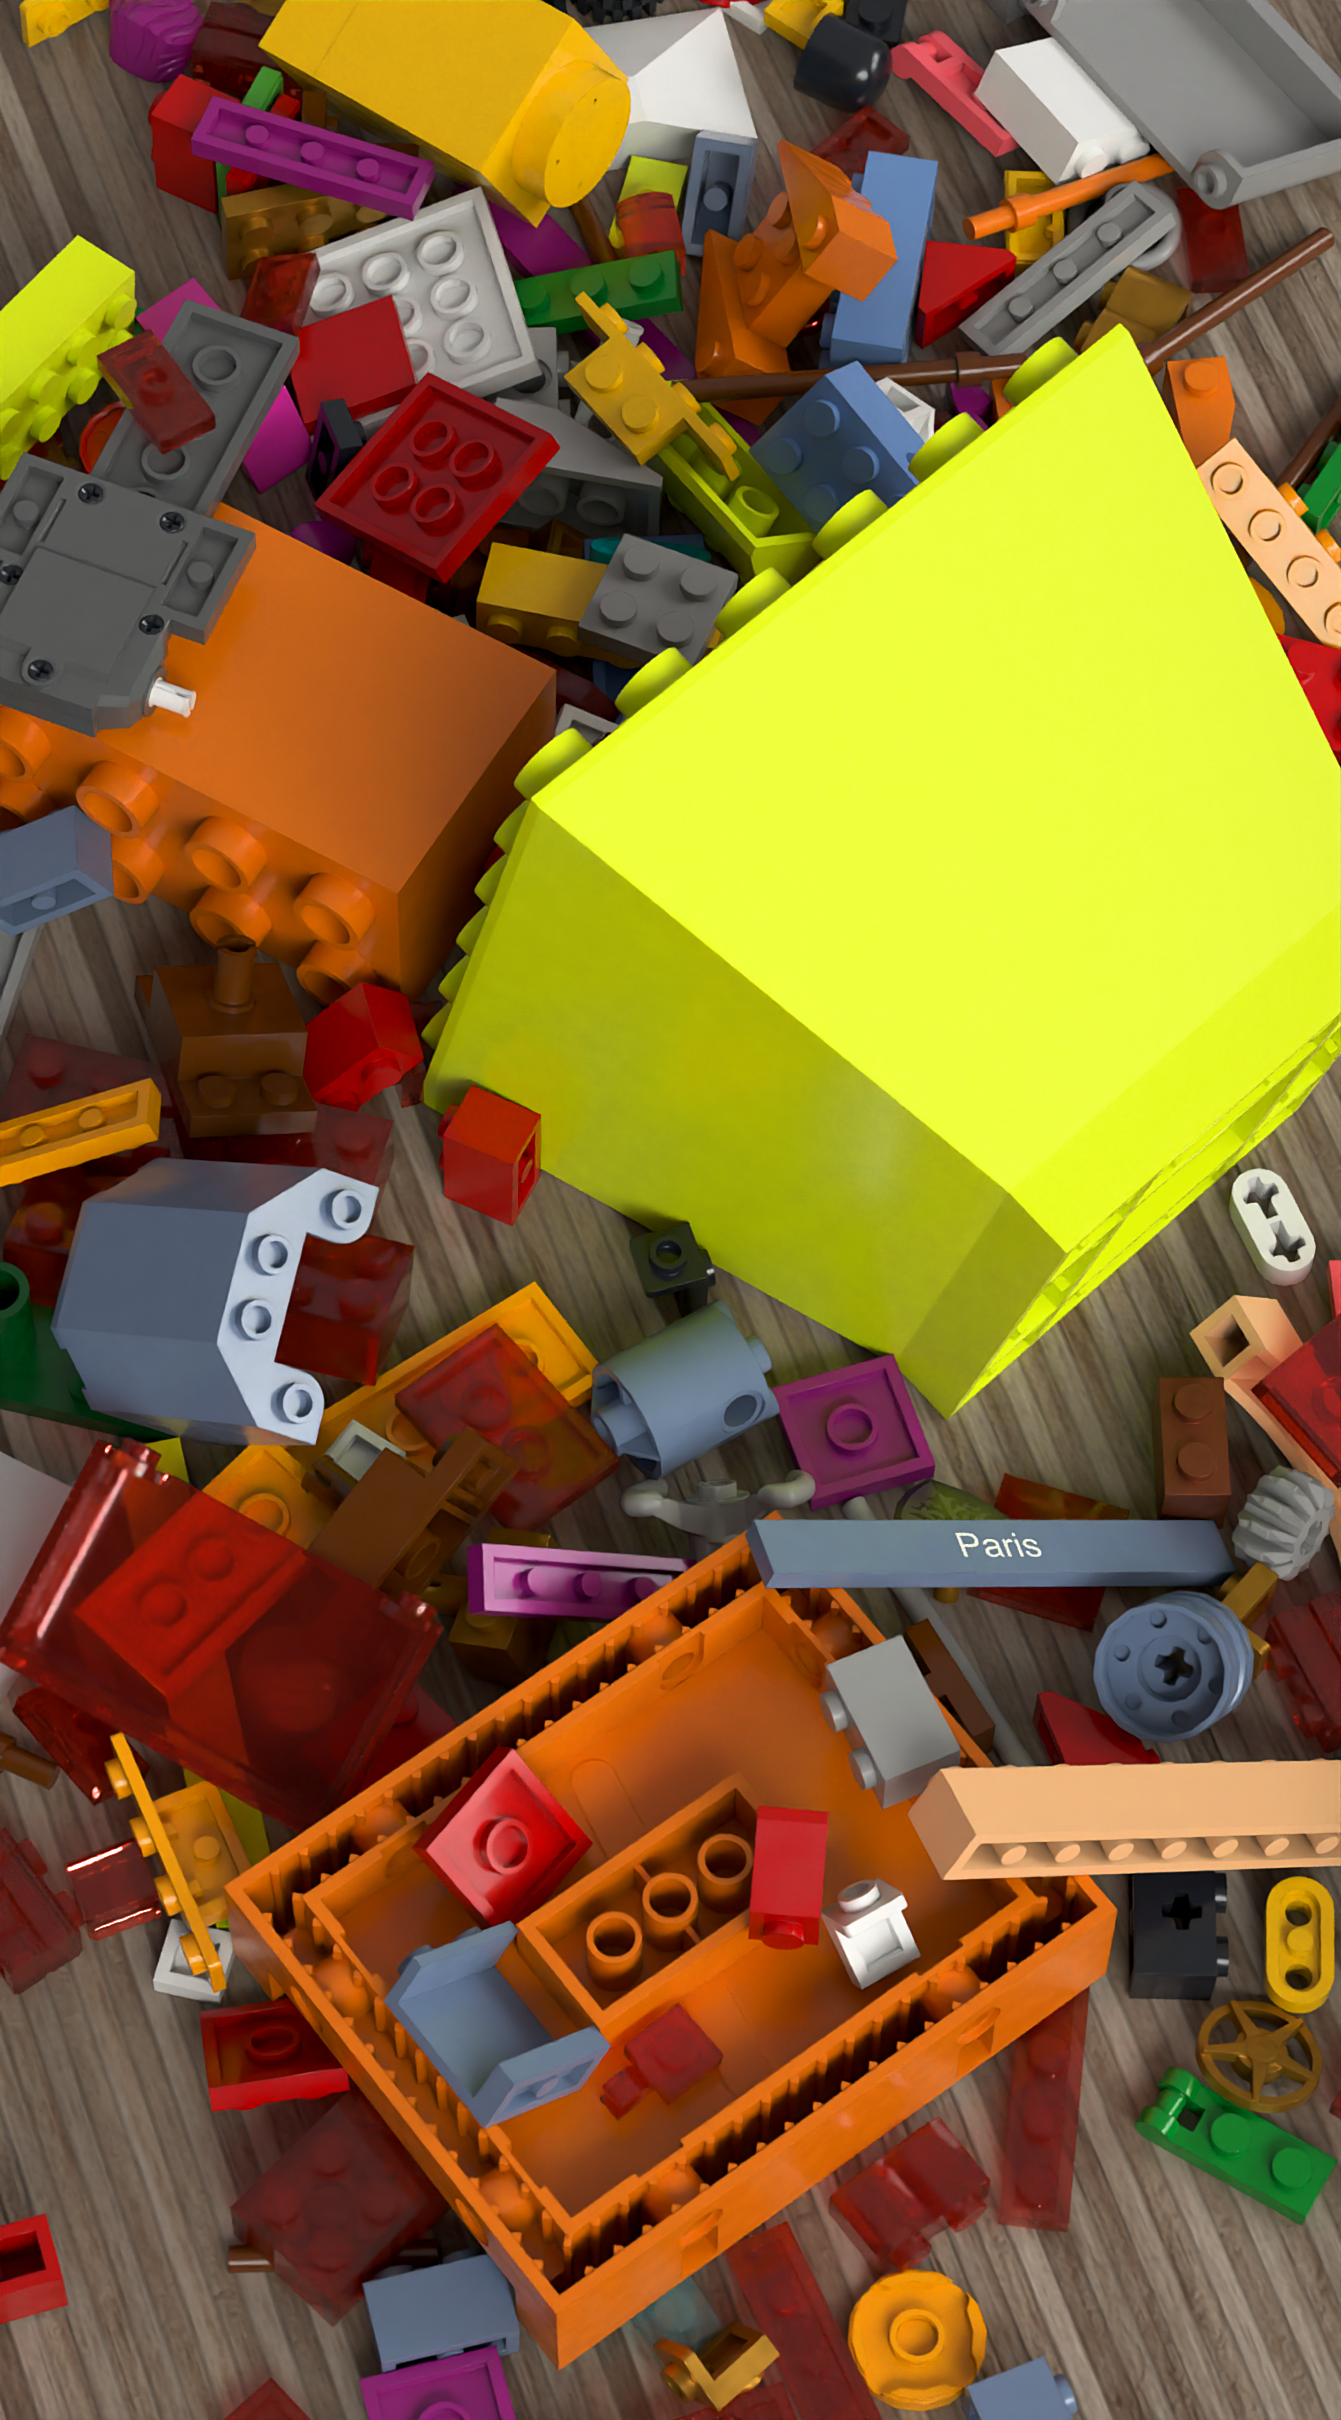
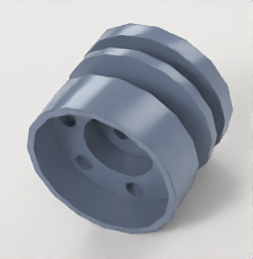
(1142, 1684)

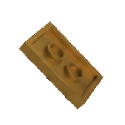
(284, 223)

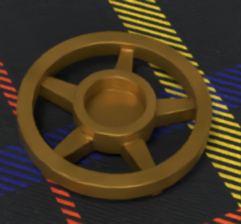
(1259, 2056)

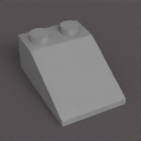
(585, 483)

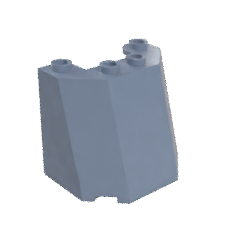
(186, 1294)

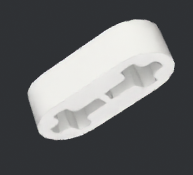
(1260, 1233)

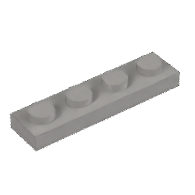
(1068, 273)

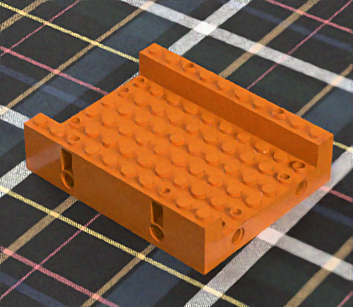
(661, 1753)

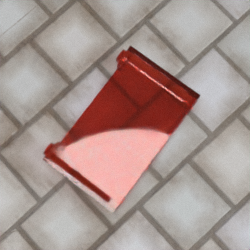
(215, 1638)

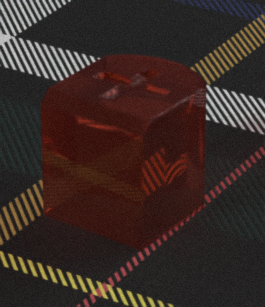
(649, 226)
(113, 1889)

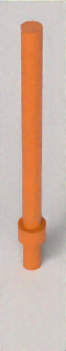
(1023, 210)

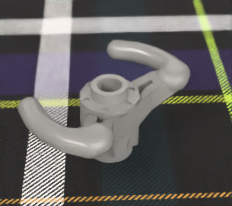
(718, 1508)

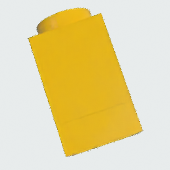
(482, 86)

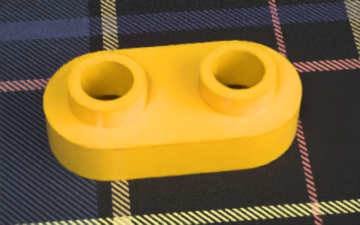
(1296, 1948)

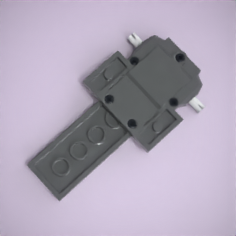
(131, 553)

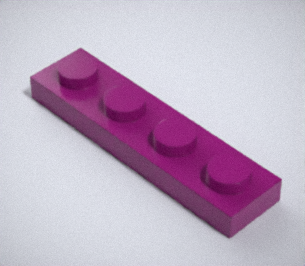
(312, 158)
(563, 1582)

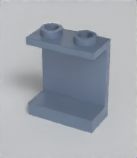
(484, 2032)

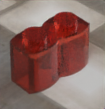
(910, 2197)

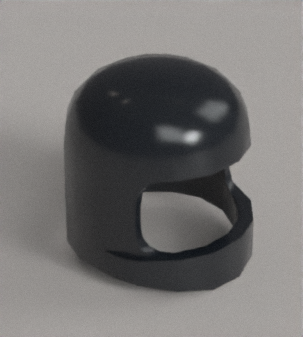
(843, 65)

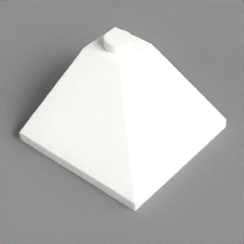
(677, 82)

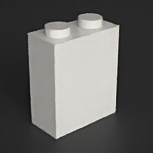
(1057, 112)

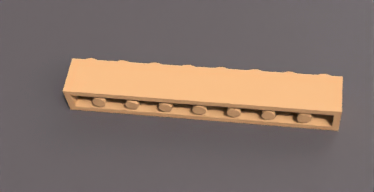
(1130, 1818)

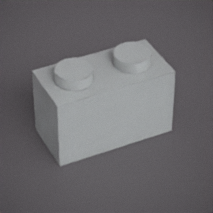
(888, 1721)

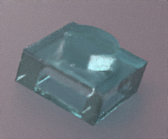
(679, 2316)

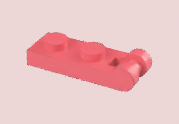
(952, 80)

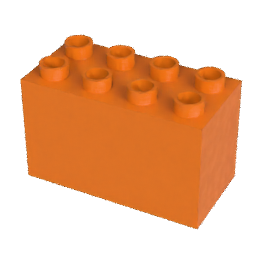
(325, 779)

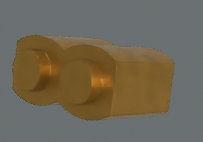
(1141, 304)

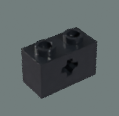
(1171, 1960)

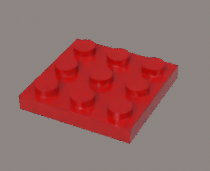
(436, 477)

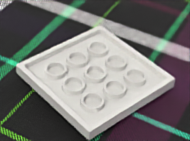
(448, 291)

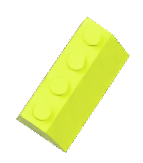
(740, 518)

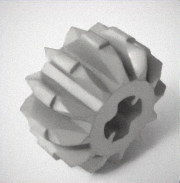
(1284, 1522)

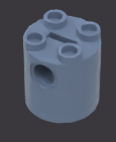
(682, 1392)

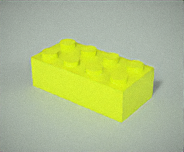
(53, 341)

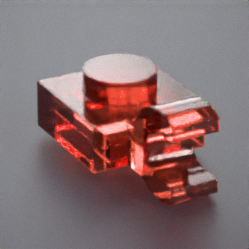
(664, 2058)

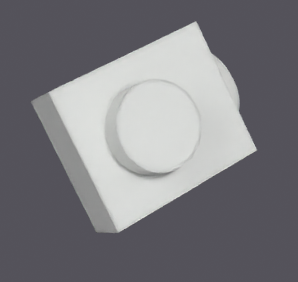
(870, 1931)

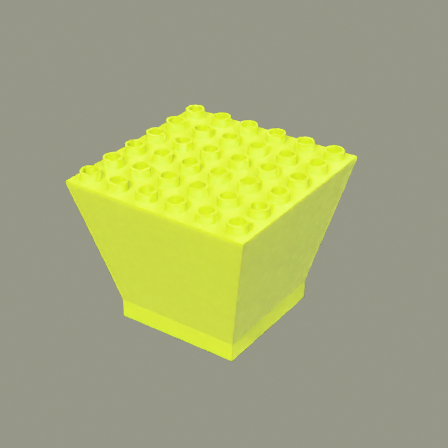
(933, 896)

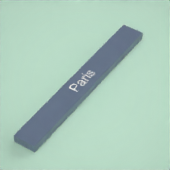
(988, 1553)

